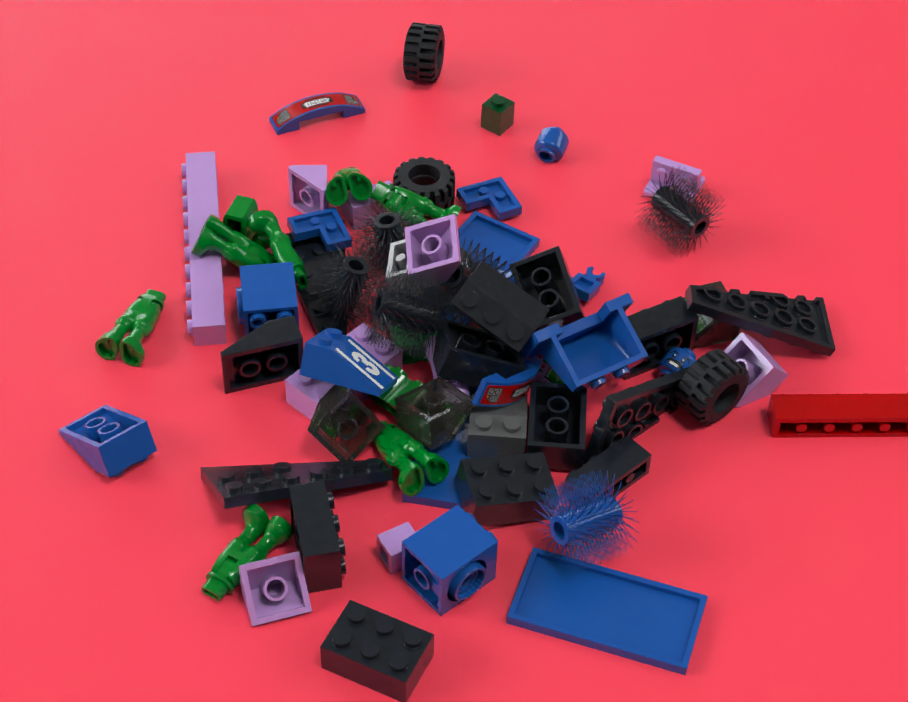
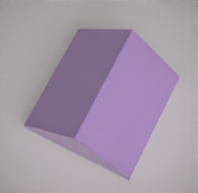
(308, 187)
(274, 588)

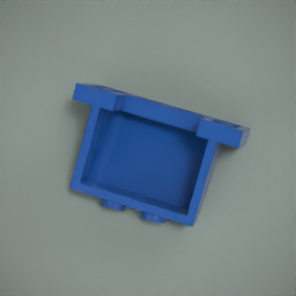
(591, 347)

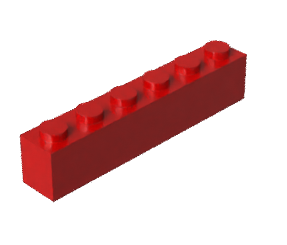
(838, 415)

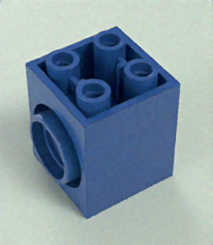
(266, 294)
(449, 559)

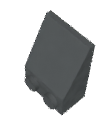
(497, 430)

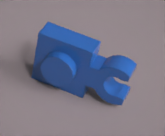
(588, 284)

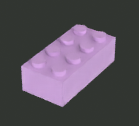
(305, 392)

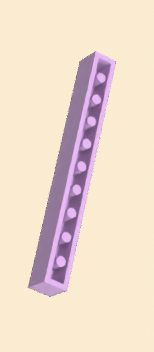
(204, 271)

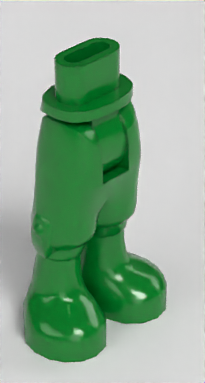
(348, 179)
(388, 192)
(269, 235)
(231, 244)
(139, 322)
(398, 451)
(225, 571)

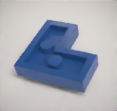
(492, 193)
(321, 223)

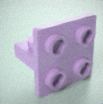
(659, 167)

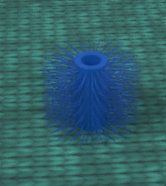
(586, 520)

